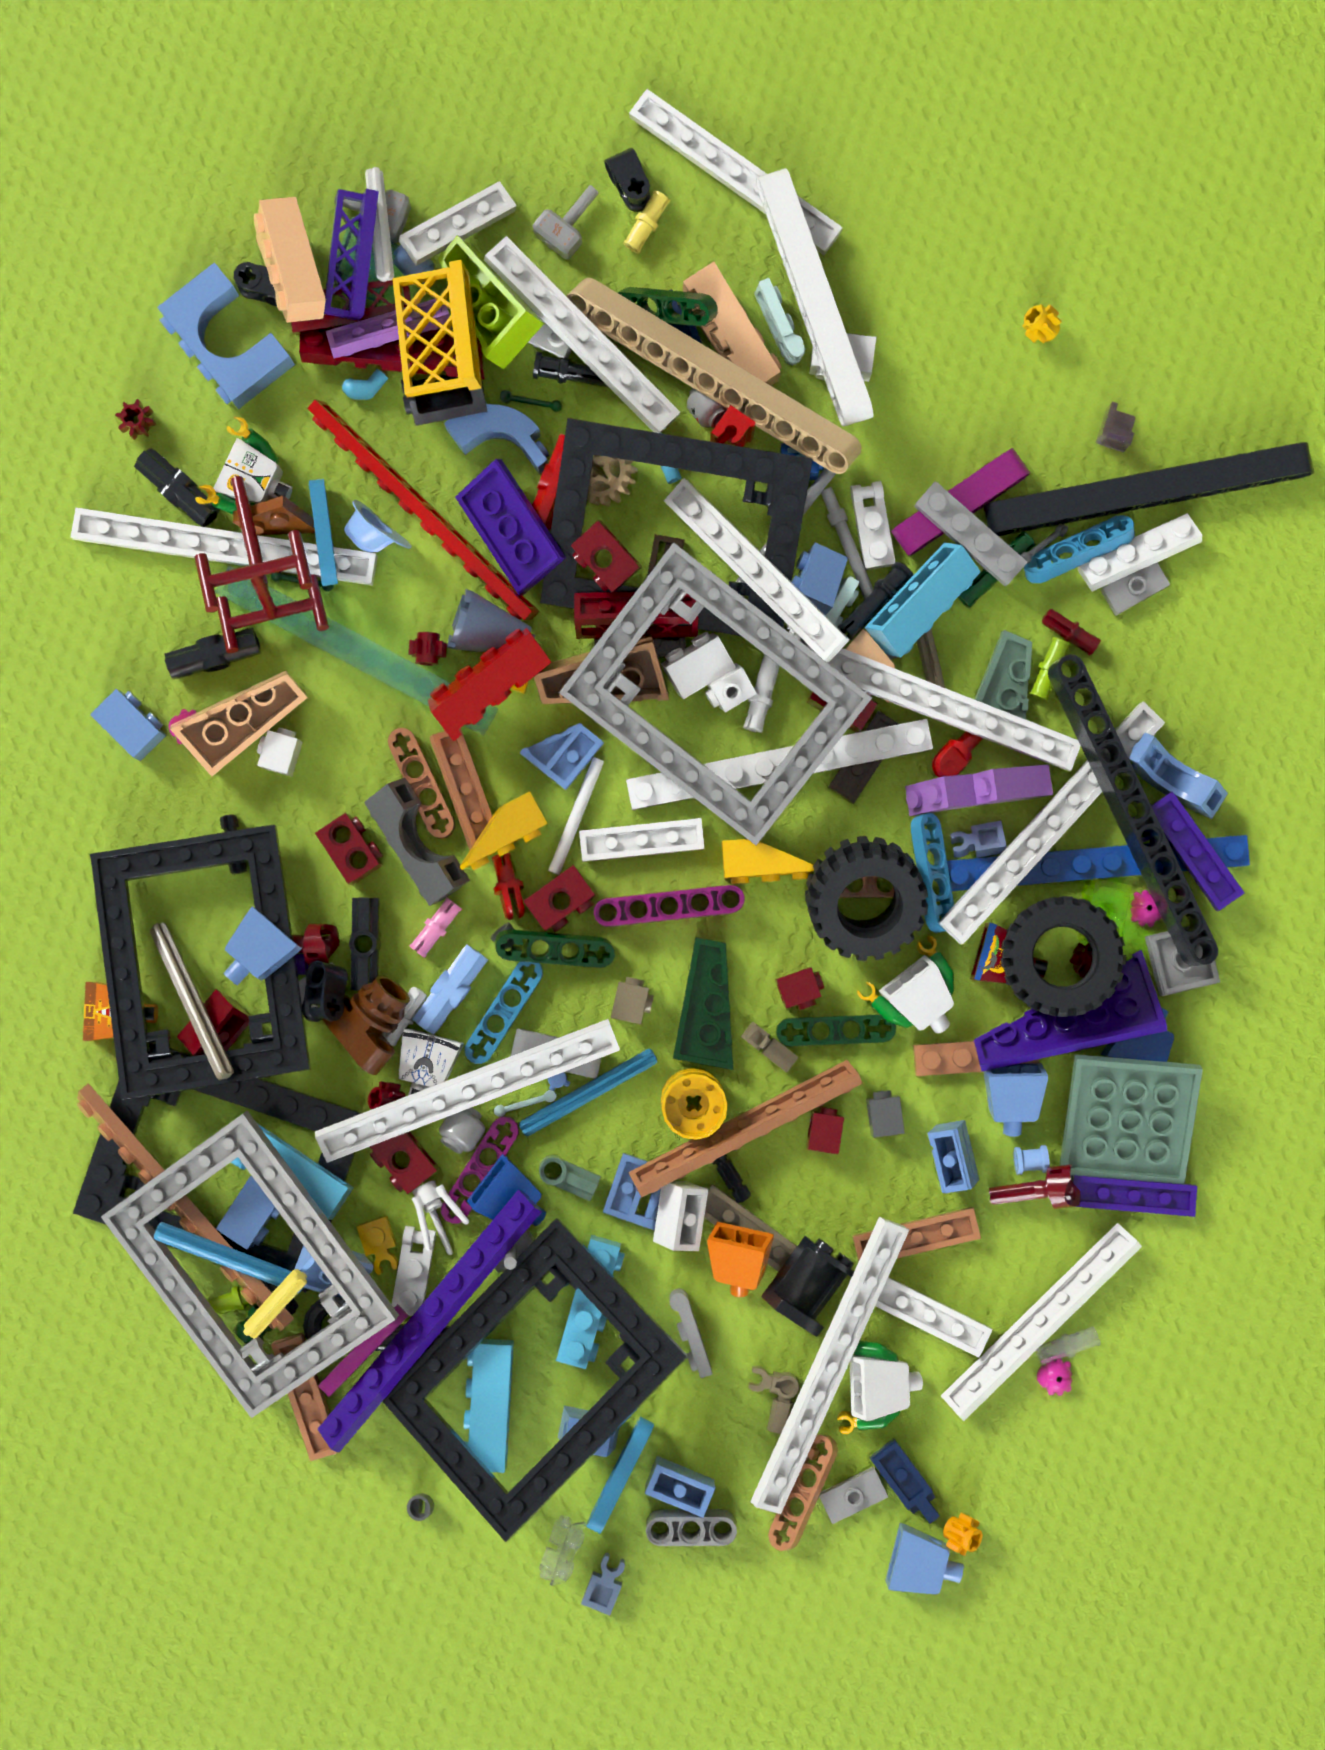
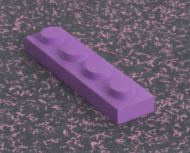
(378, 330)

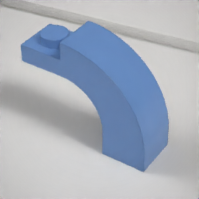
(499, 423)
(1168, 774)

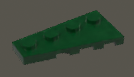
(705, 1015)

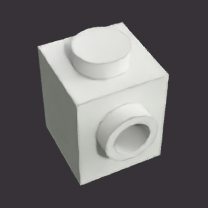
(730, 689)
(279, 751)

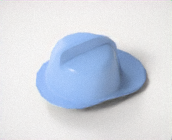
(370, 532)

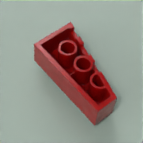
(487, 682)

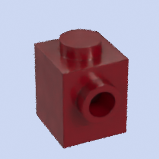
(800, 988)

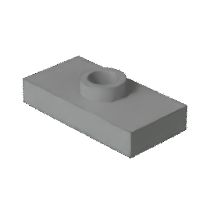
(1134, 588)
(853, 1495)

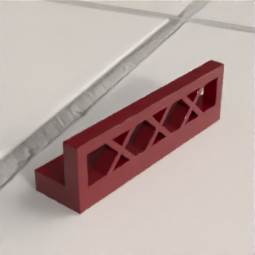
(330, 322)
(603, 608)

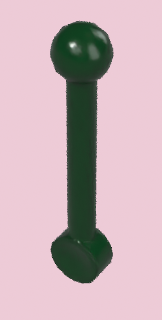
(506, 397)
(278, 576)

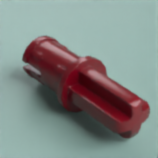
(1071, 631)

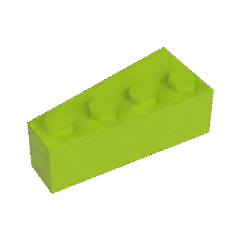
(500, 315)

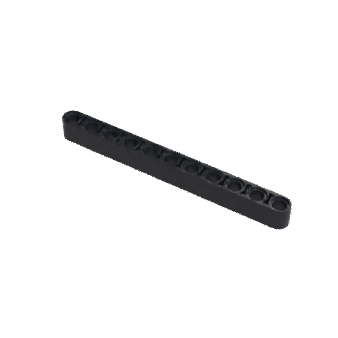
(1149, 489)
(1145, 819)

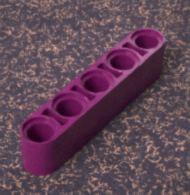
(972, 493)
(684, 910)

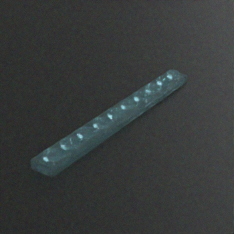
(350, 648)

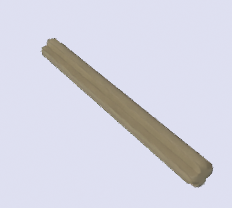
(191, 1001)

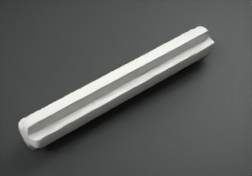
(381, 238)

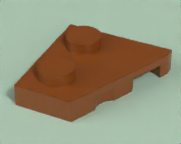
(279, 517)

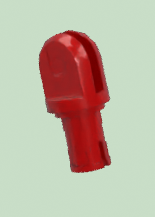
(955, 755)
(507, 885)

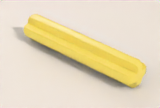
(275, 1303)

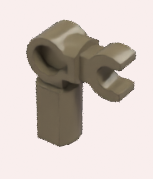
(771, 1048)
(786, 1387)

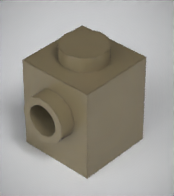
(631, 1001)

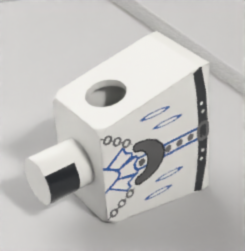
(426, 1059)

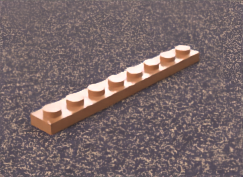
(745, 1128)

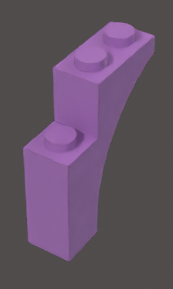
(979, 789)

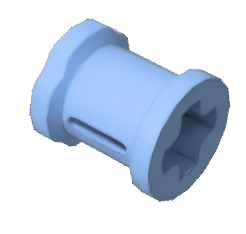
(1031, 1159)

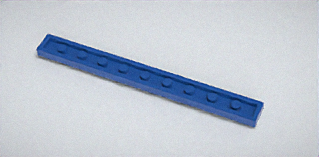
(1090, 863)

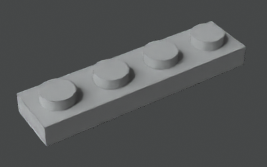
(970, 532)

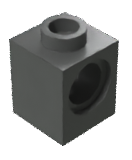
(885, 1114)

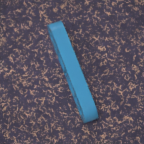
(1117, 529)
(323, 532)
(937, 872)
(508, 1013)
(619, 1475)

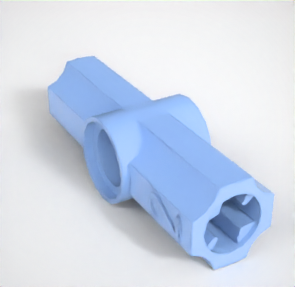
(450, 989)

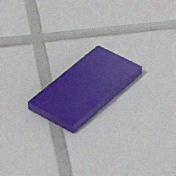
(510, 527)

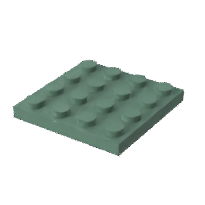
(1130, 1118)

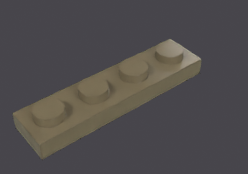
(726, 1210)

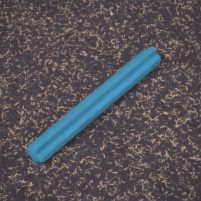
(588, 1092)
(220, 1254)

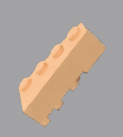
(289, 259)
(731, 330)
(236, 722)

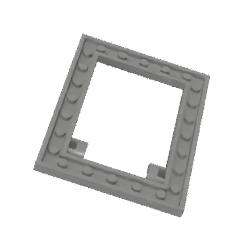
(601, 671)
(272, 1376)

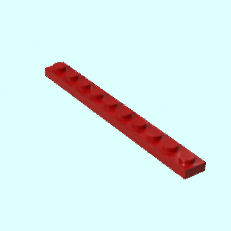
(413, 502)

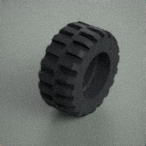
(882, 932)
(1105, 947)

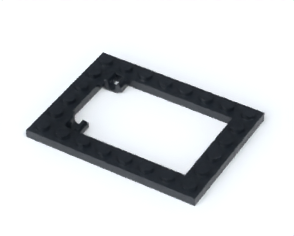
(785, 496)
(162, 1072)
(106, 1175)
(644, 1342)

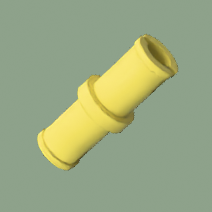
(646, 221)

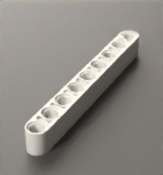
(814, 297)

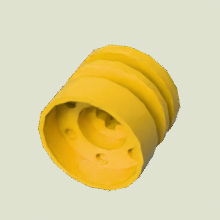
(693, 1121)

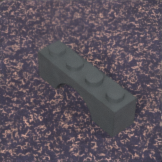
(395, 812)

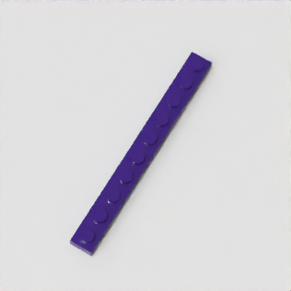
(429, 1321)

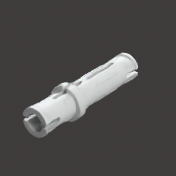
(762, 700)

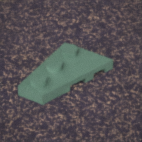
(1007, 675)

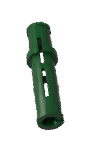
(985, 580)

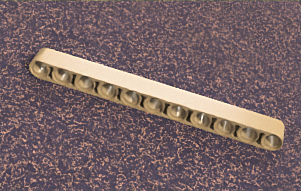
(716, 376)

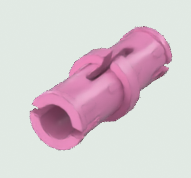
(435, 927)

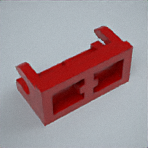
(734, 428)

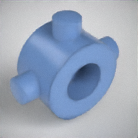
(558, 1081)

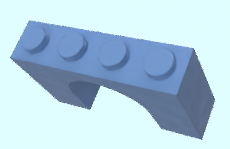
(189, 314)

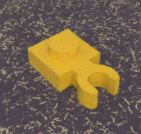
(377, 1239)

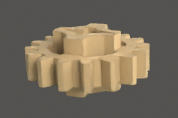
(619, 476)

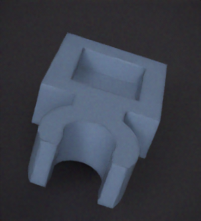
(985, 840)
(602, 1588)

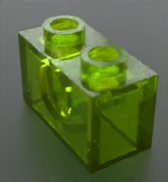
(1113, 896)

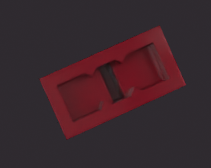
(343, 853)

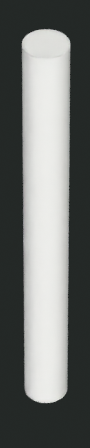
(576, 815)

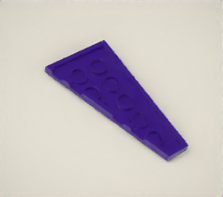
(1126, 1015)

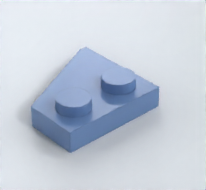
(564, 754)

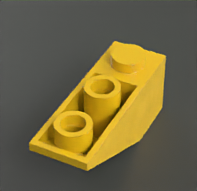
(508, 824)
(747, 860)

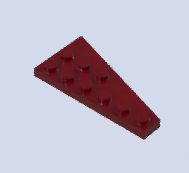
(316, 349)

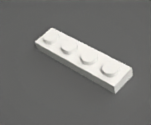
(461, 220)
(1141, 552)
(641, 840)
(933, 1317)

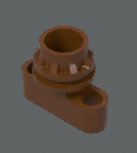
(366, 1015)

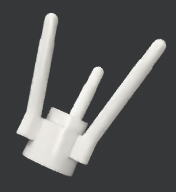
(429, 1198)

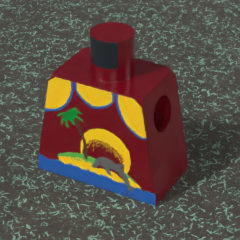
(989, 954)

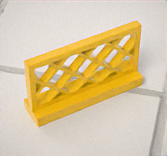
(463, 330)

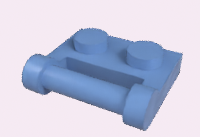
(625, 1198)

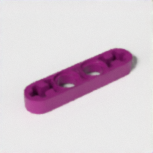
(476, 1167)
(359, 1355)

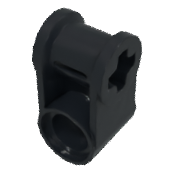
(629, 177)
(260, 288)
(325, 989)

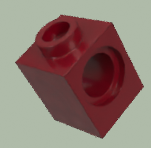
(825, 1131)

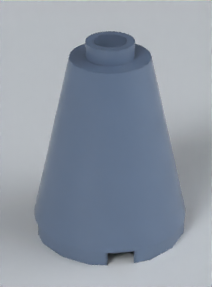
(481, 624)

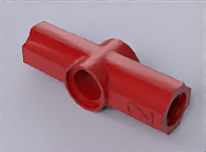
(547, 485)

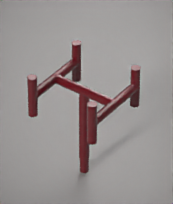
(257, 574)

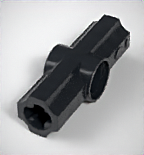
(175, 487)
(210, 654)
(364, 922)

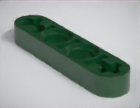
(665, 310)
(555, 943)
(835, 1034)

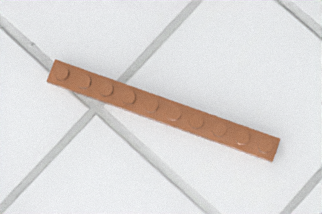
(191, 1218)

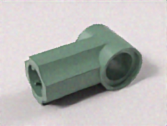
(572, 1178)

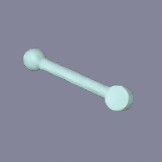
(500, 1110)

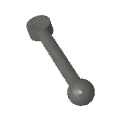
(1060, 530)

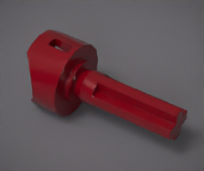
(316, 946)
(1056, 1187)

